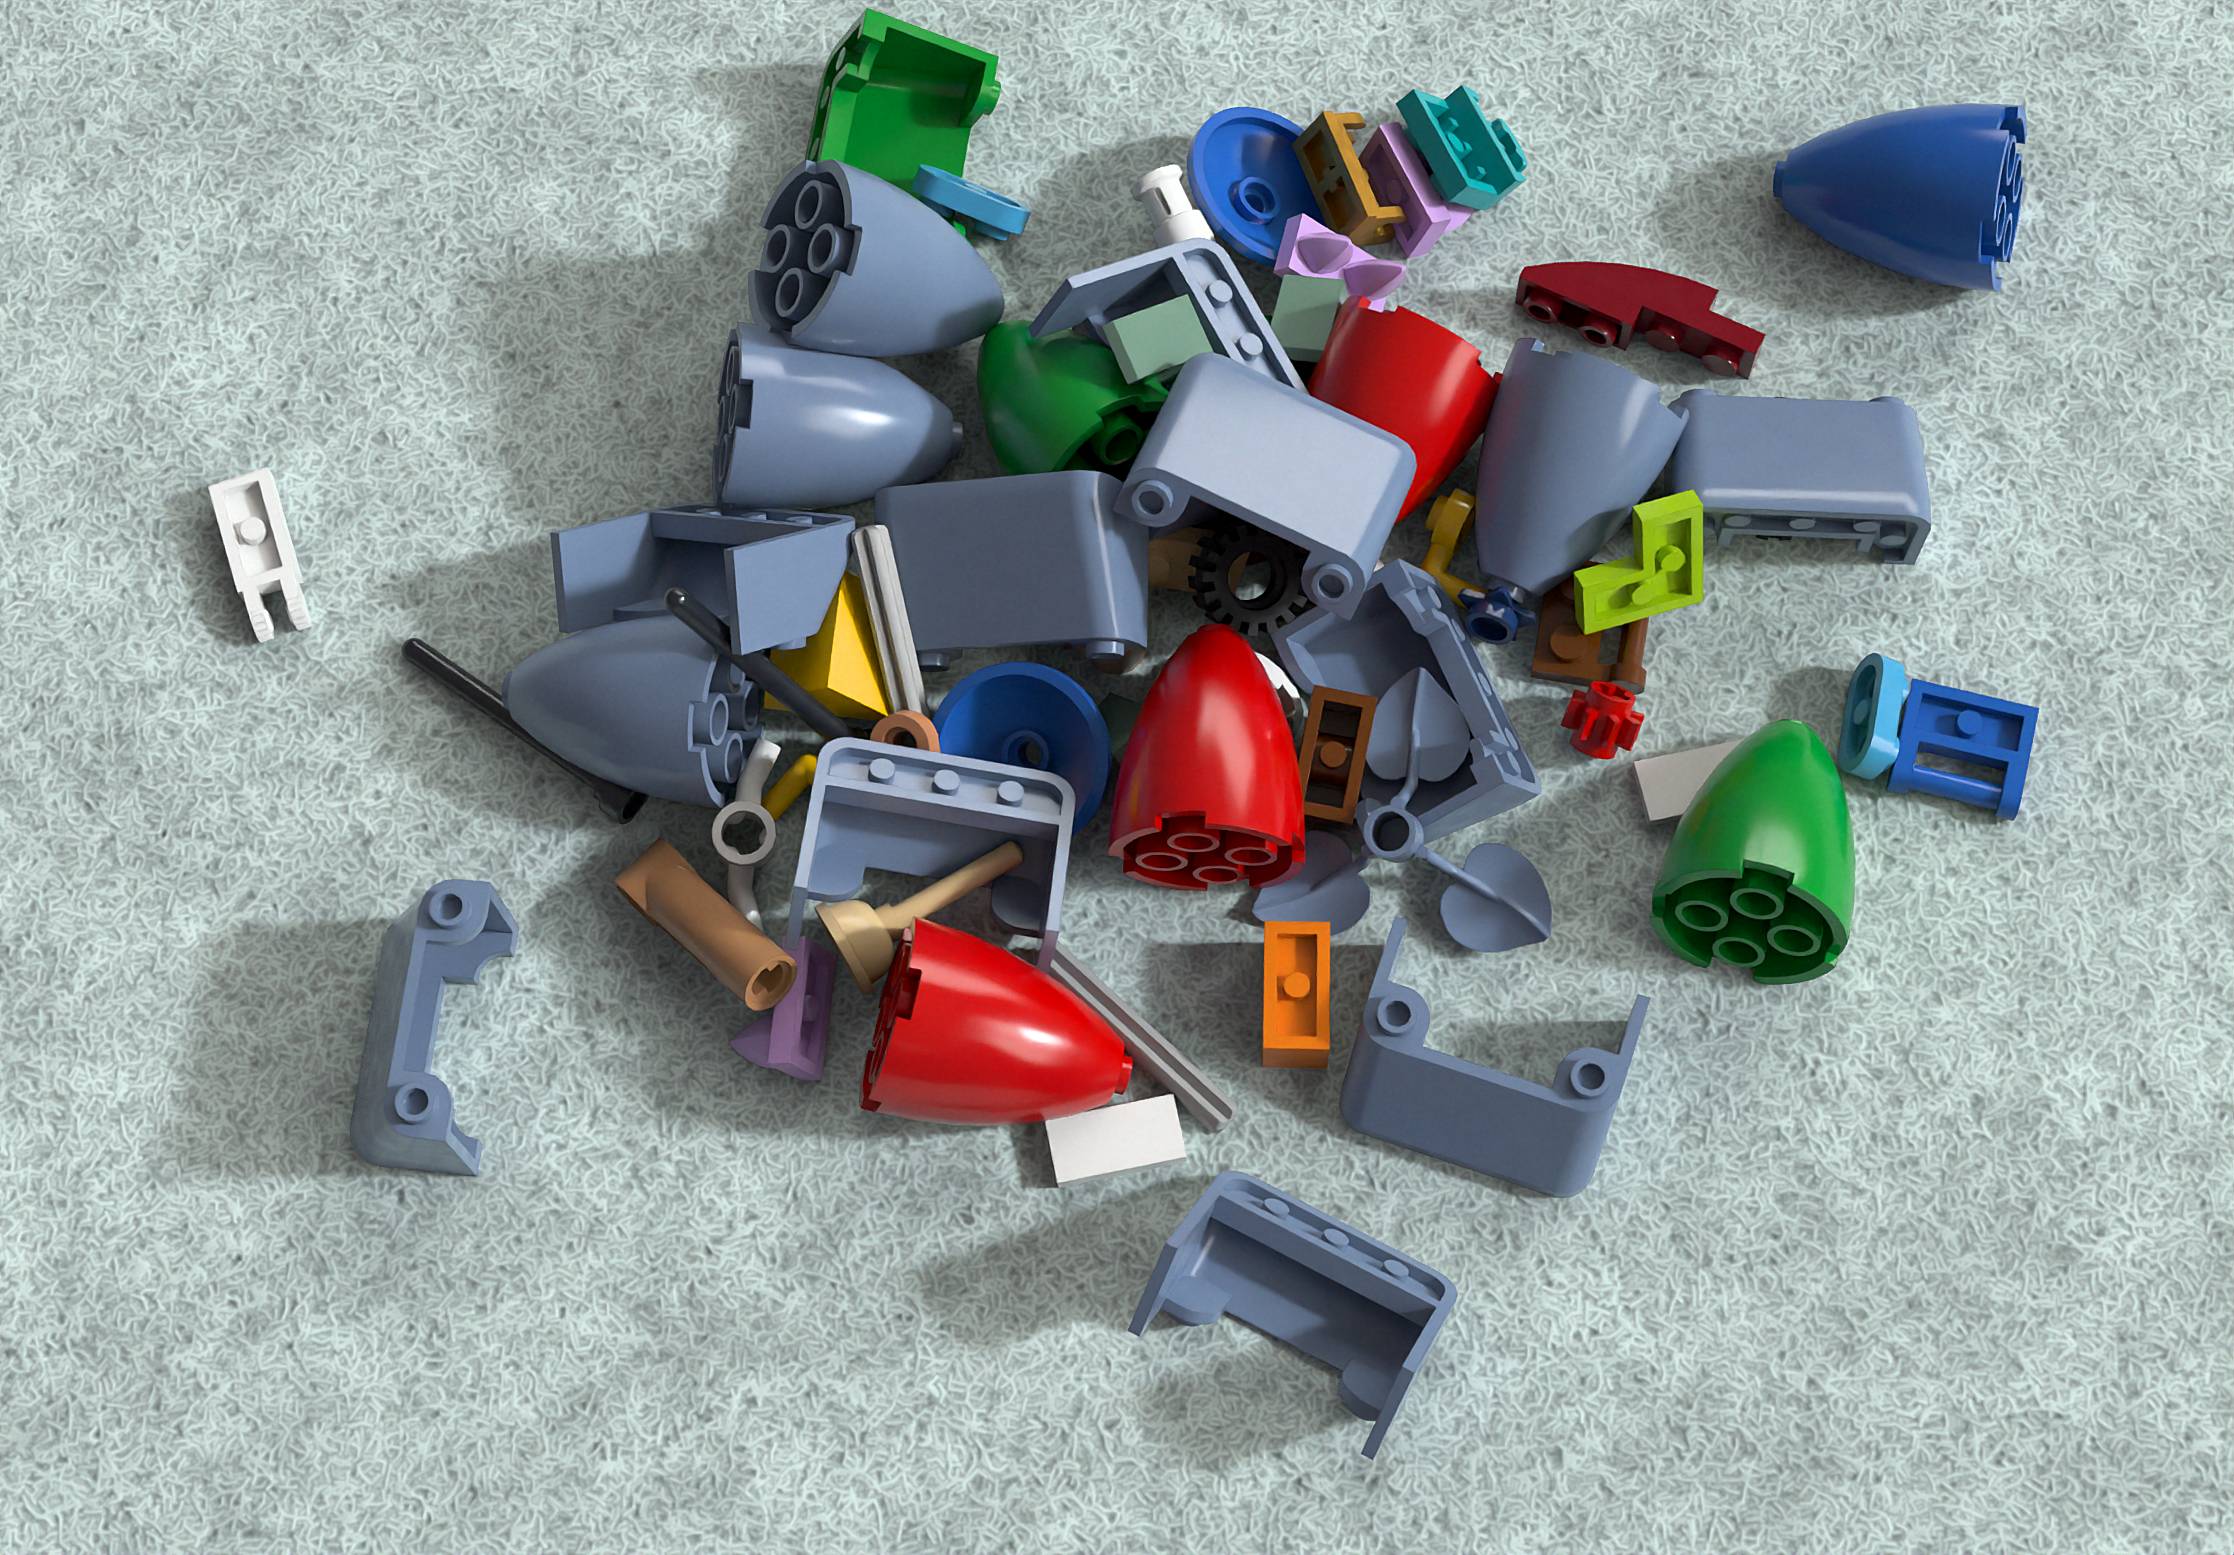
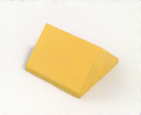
(840, 660)

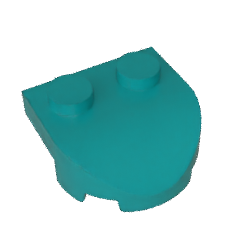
(1469, 156)

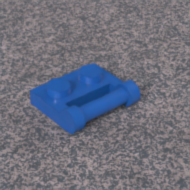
(1969, 730)

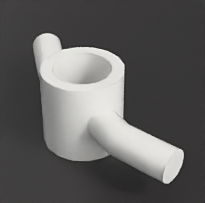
(747, 806)

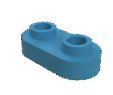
(993, 212)
(1872, 717)

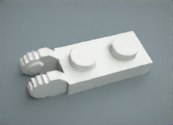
(259, 548)

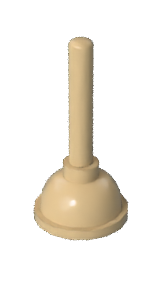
(867, 935)

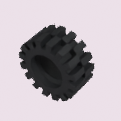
(1213, 586)

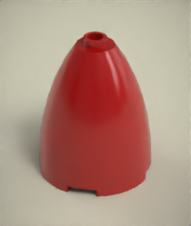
(1409, 382)
(1210, 774)
(984, 1038)

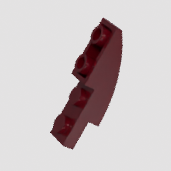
(1619, 299)

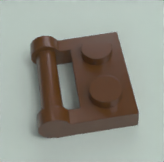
(1571, 657)

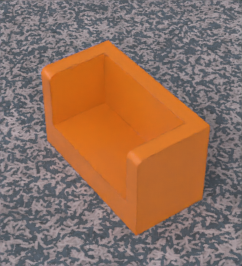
(1296, 994)

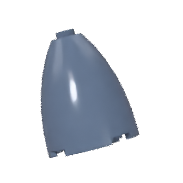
(866, 269)
(820, 426)
(1564, 464)
(641, 708)

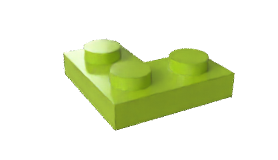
(1659, 575)

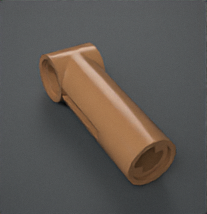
(707, 926)

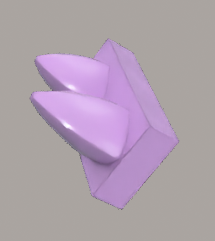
(1402, 179)
(1319, 252)
(798, 1029)

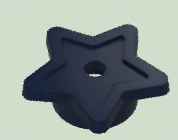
(1494, 615)

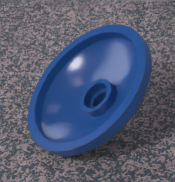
(1249, 179)
(1022, 702)

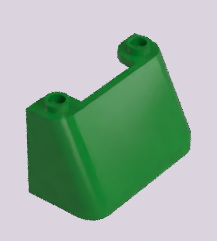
(901, 101)

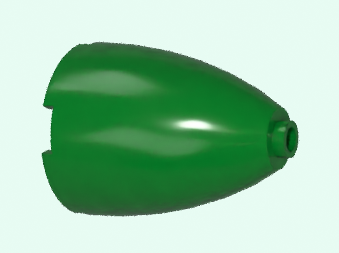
(1060, 403)
(1762, 862)

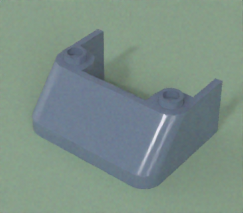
(1219, 299)
(755, 565)
(930, 818)
(1473, 1112)
(1308, 1285)

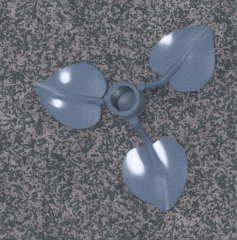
(1496, 896)

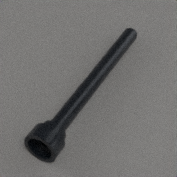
(759, 668)
(614, 800)

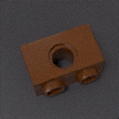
(1334, 755)

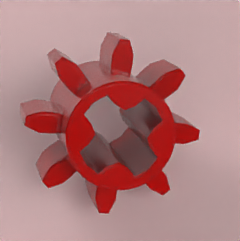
(1602, 720)

